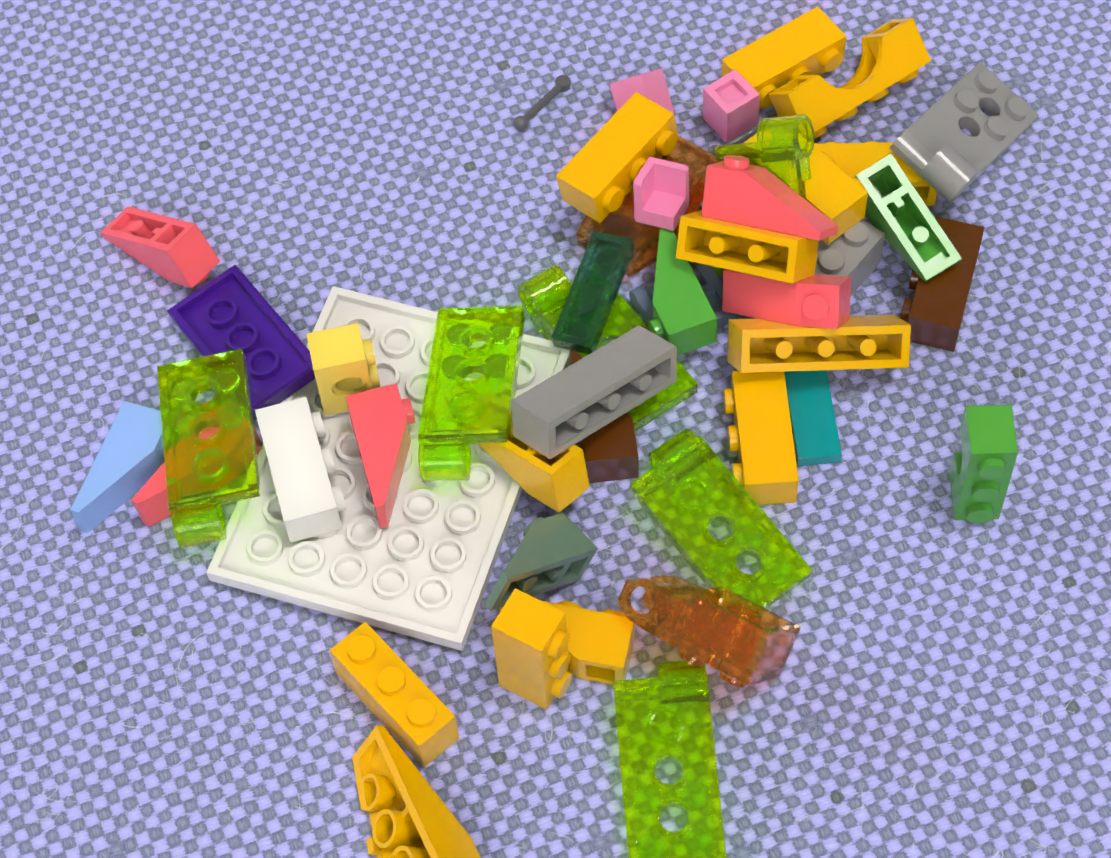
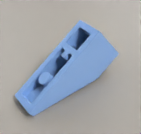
(122, 466)

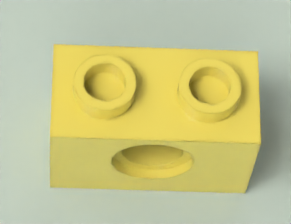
(342, 365)

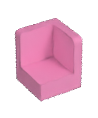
(649, 84)
(730, 106)
(661, 193)

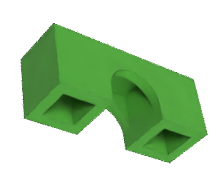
(986, 463)

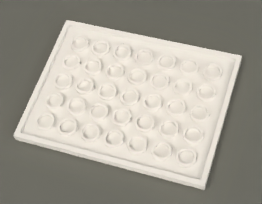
(442, 537)

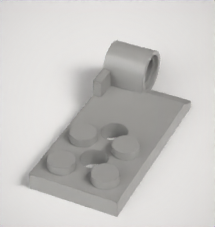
(945, 154)

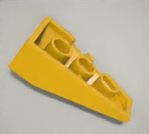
(403, 807)

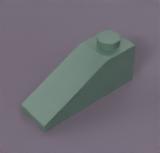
(546, 559)

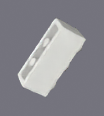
(301, 469)

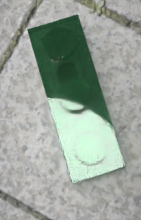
(593, 292)

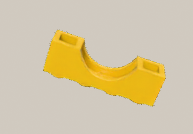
(887, 57)

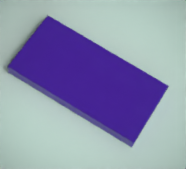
(235, 316)

